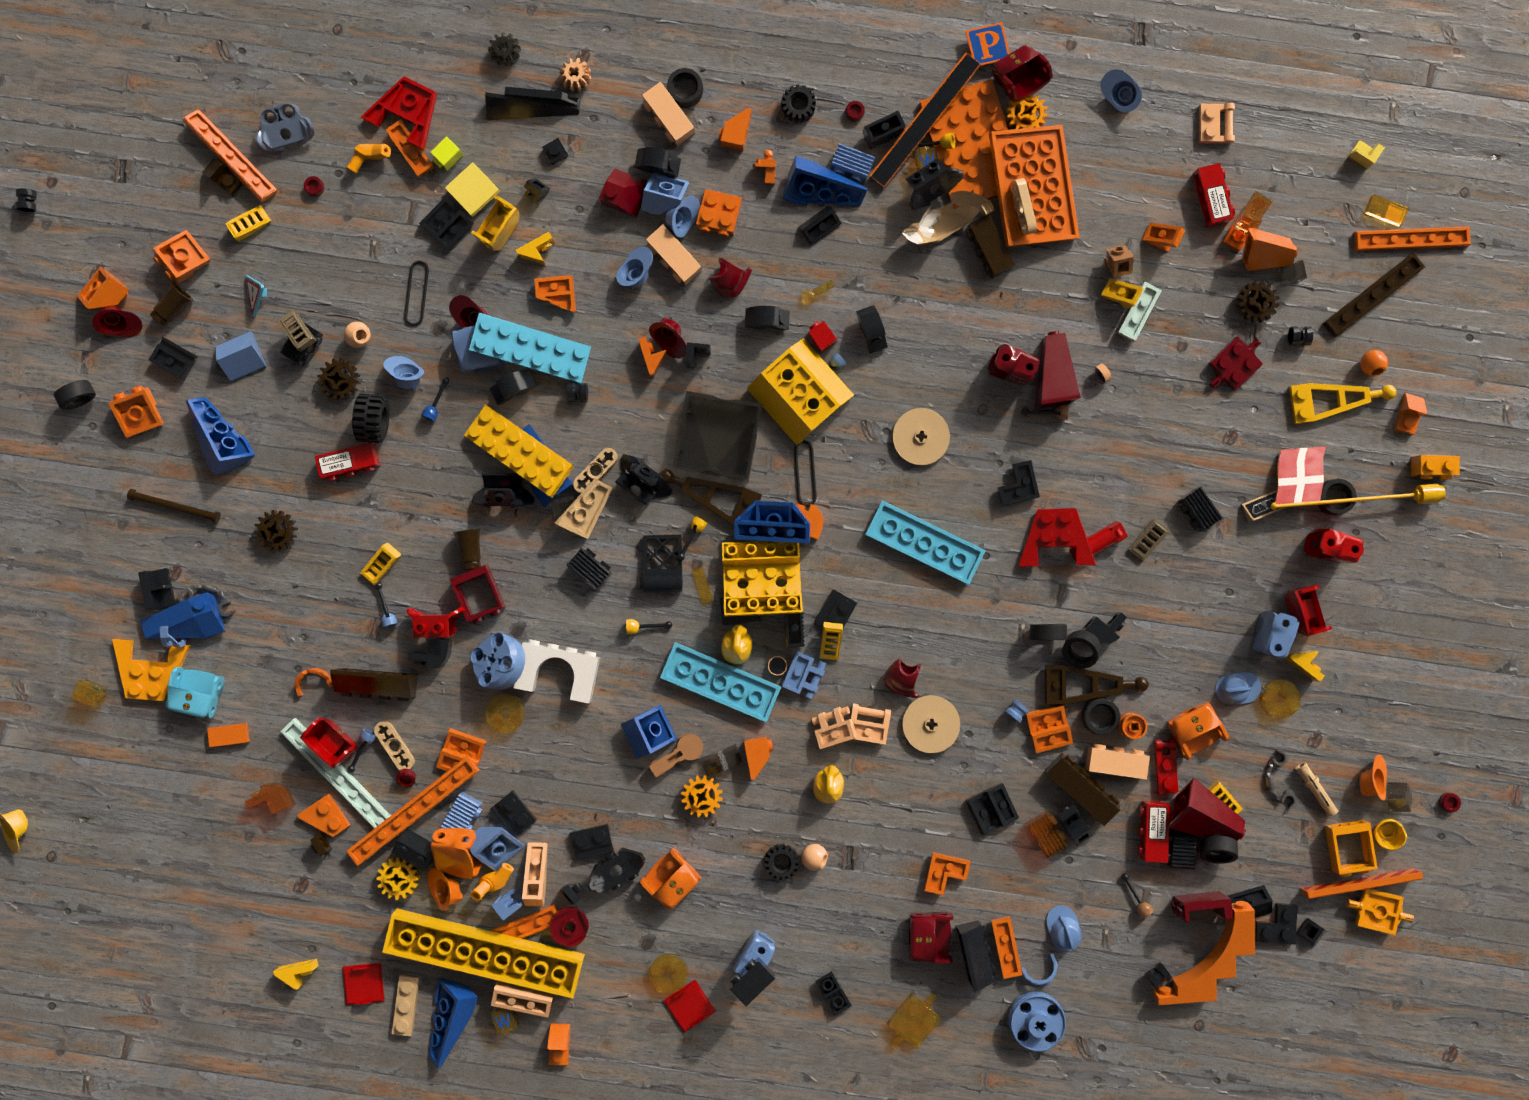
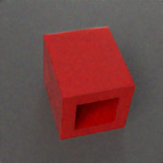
(821, 336)

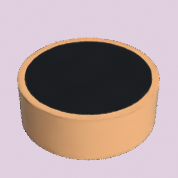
(1103, 373)
(777, 665)

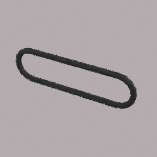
(424, 293)
(813, 474)

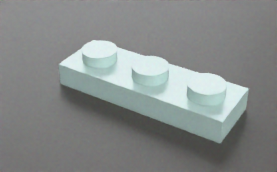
(1139, 313)

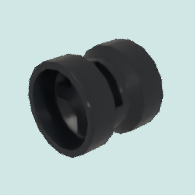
(26, 200)
(1300, 335)
(577, 392)
(1158, 975)

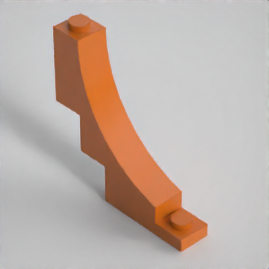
(1201, 981)

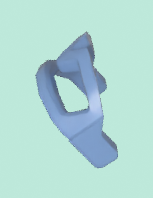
(166, 637)
(1042, 982)

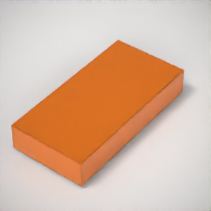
(228, 734)

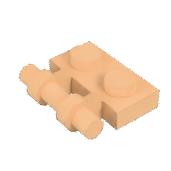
(836, 733)

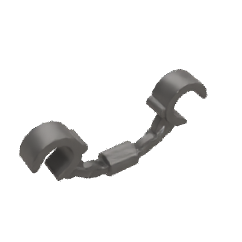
(212, 589)
(1270, 781)

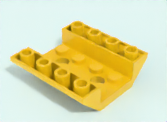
(789, 399)
(761, 566)

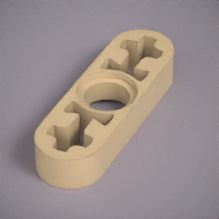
(1023, 206)
(602, 457)
(386, 744)

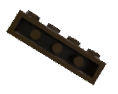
(1083, 789)

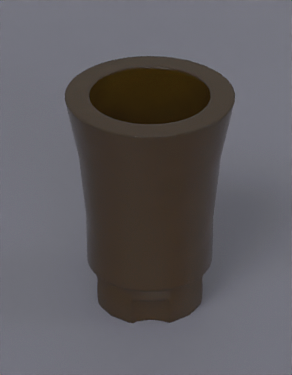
(171, 304)
(469, 548)

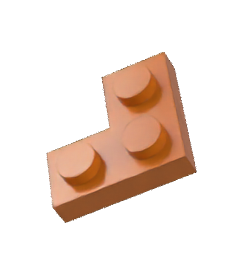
(944, 866)

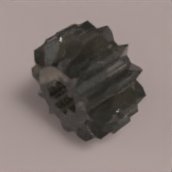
(507, 42)

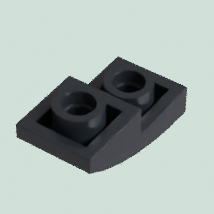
(833, 993)

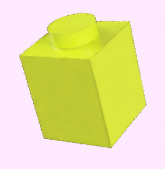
(446, 154)

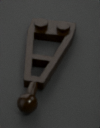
(747, 497)
(1056, 684)

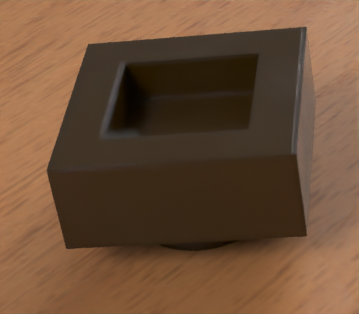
(320, 844)

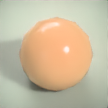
(357, 335)
(814, 857)

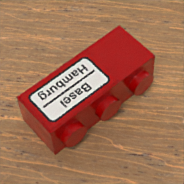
(1213, 195)
(347, 462)
(1154, 831)

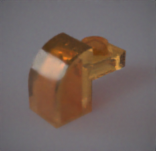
(1252, 213)
(275, 794)

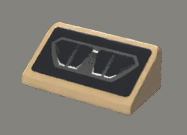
(1260, 506)

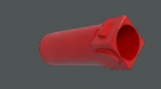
(1104, 538)

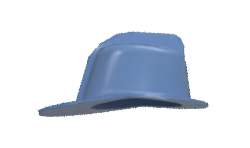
(1121, 90)
(683, 216)
(635, 268)
(404, 372)
(1238, 688)
(1063, 928)

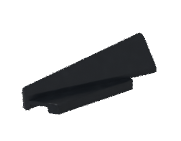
(529, 104)

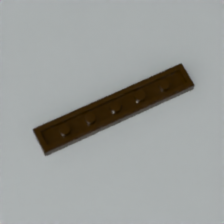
(1373, 295)

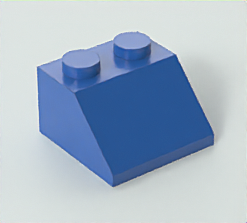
(648, 731)

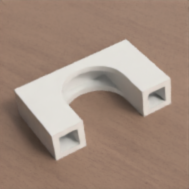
(584, 667)

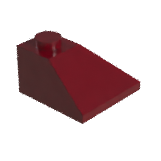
(623, 192)

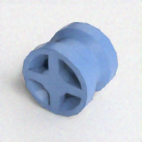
(1017, 711)

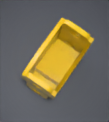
(498, 225)

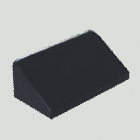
(820, 225)

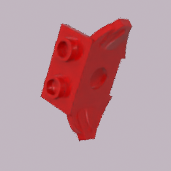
(434, 624)

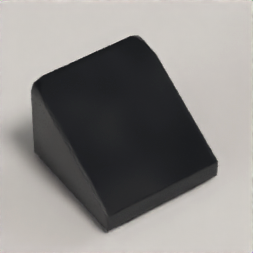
(1311, 931)

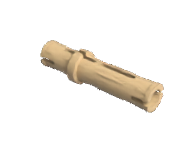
(1304, 772)

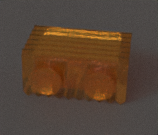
(1046, 834)

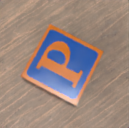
(988, 43)

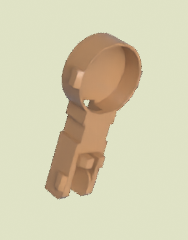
(690, 747)

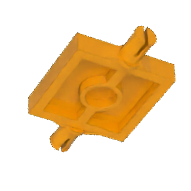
(1379, 911)

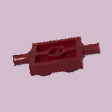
(1235, 363)

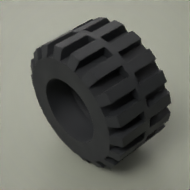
(370, 418)

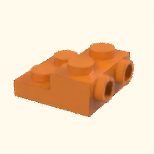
(718, 213)
(180, 257)
(135, 411)

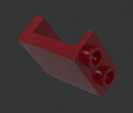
(1209, 900)

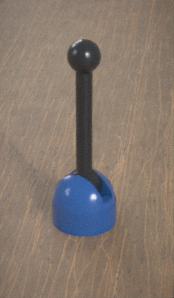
(430, 412)

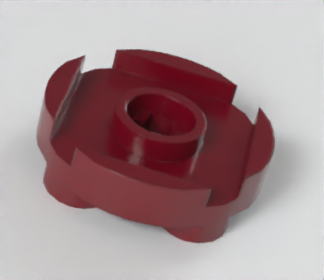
(566, 937)

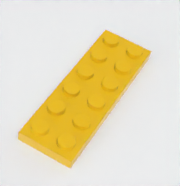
(519, 451)

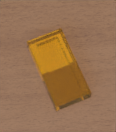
(1386, 210)

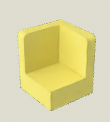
(1365, 154)

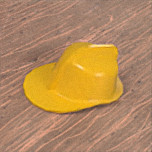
(13, 826)

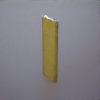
(702, 585)

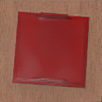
(363, 984)
(689, 1006)

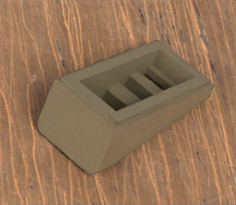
(304, 343)
(1153, 544)

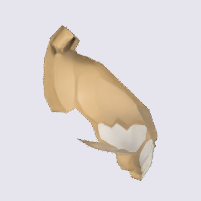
(944, 221)

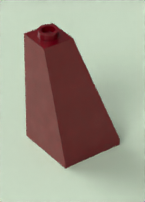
(1056, 373)
(1204, 814)

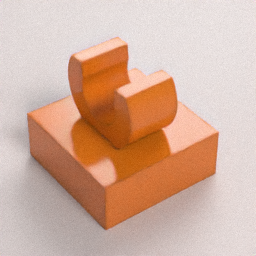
(1234, 239)

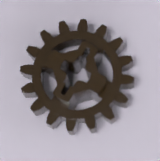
(1259, 293)
(339, 371)
(273, 537)

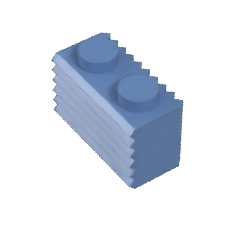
(852, 163)
(463, 812)

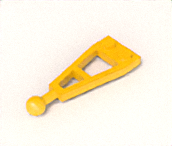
(1302, 399)

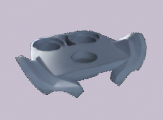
(269, 135)

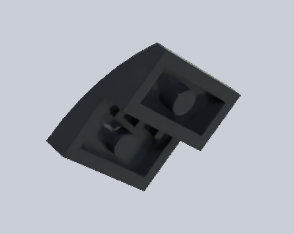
(446, 223)
(992, 809)

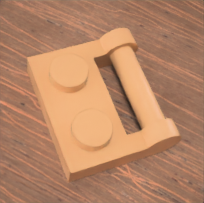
(1210, 123)
(867, 730)

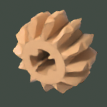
(575, 68)

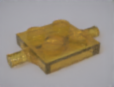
(914, 1020)

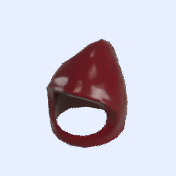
(730, 279)
(902, 678)

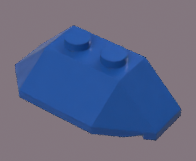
(772, 522)

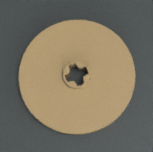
(934, 429)
(941, 735)

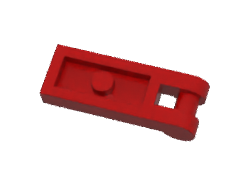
(1166, 766)

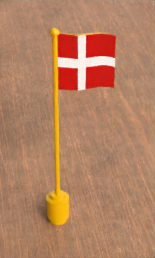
(1302, 482)

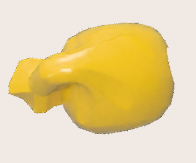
(736, 645)
(828, 785)

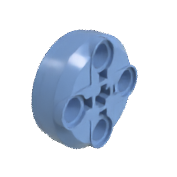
(498, 661)
(1036, 1011)

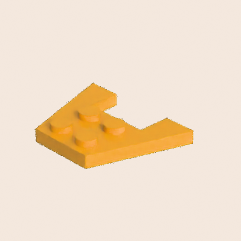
(146, 678)

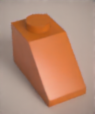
(736, 130)
(757, 754)

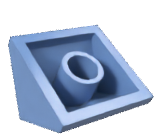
(240, 356)

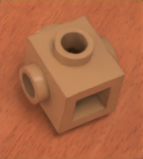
(1119, 261)

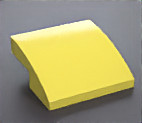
(472, 189)

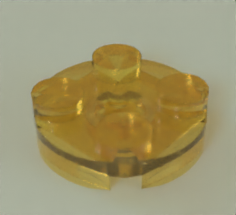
(1270, 693)
(497, 705)
(663, 983)

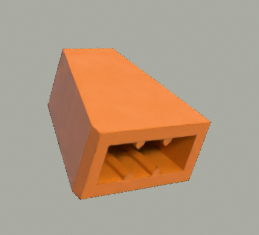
(1267, 250)

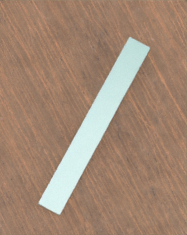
(338, 778)

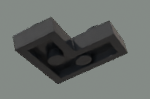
(1025, 485)
(1283, 928)

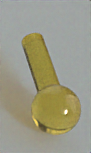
(808, 296)

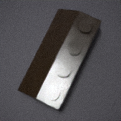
(374, 683)

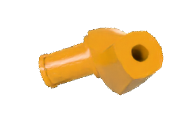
(367, 152)
(492, 881)

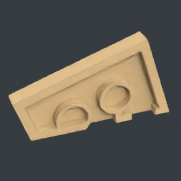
(586, 509)

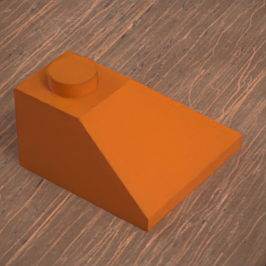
(102, 290)

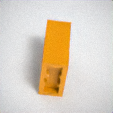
(1367, 846)

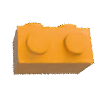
(1435, 466)

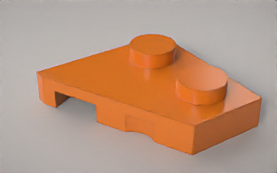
(557, 291)
(325, 816)

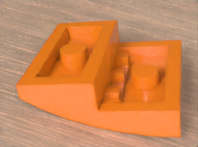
(1049, 728)
(457, 747)

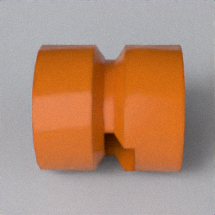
(1132, 725)

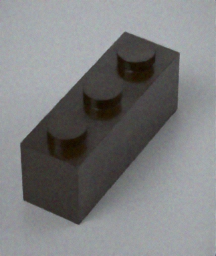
(989, 246)

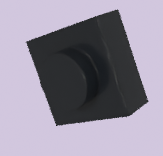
(555, 151)

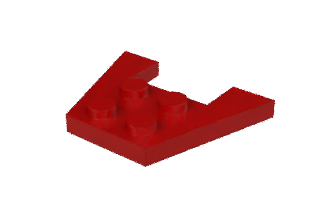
(409, 102)
(1057, 530)

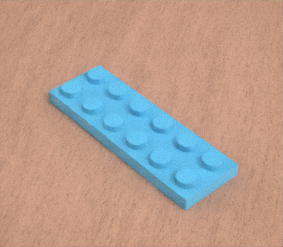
(529, 348)
(925, 542)
(720, 682)

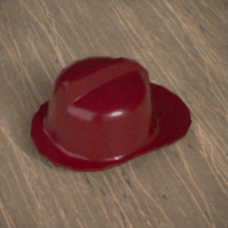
(465, 311)
(117, 322)
(668, 336)

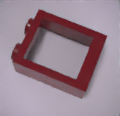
(456, 583)

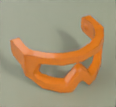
(298, 680)

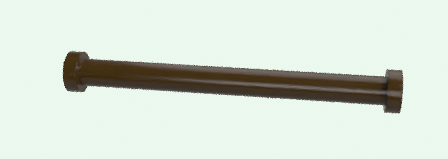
(132, 494)

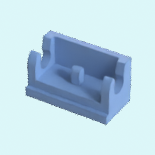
(506, 905)

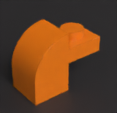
(815, 518)

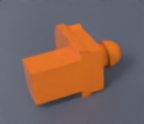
(767, 164)

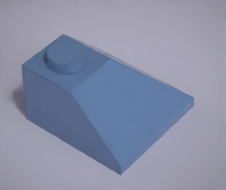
(663, 193)
(494, 846)

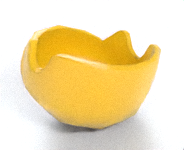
(1390, 834)

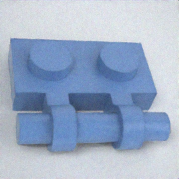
(798, 673)

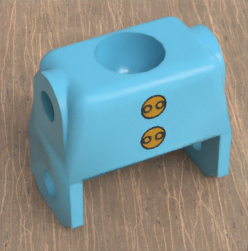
(194, 692)

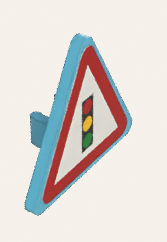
(255, 292)

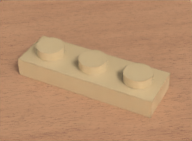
(405, 1005)

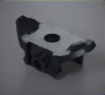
(932, 183)
(642, 480)
(502, 490)
(601, 876)

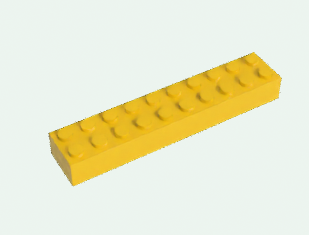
(483, 953)

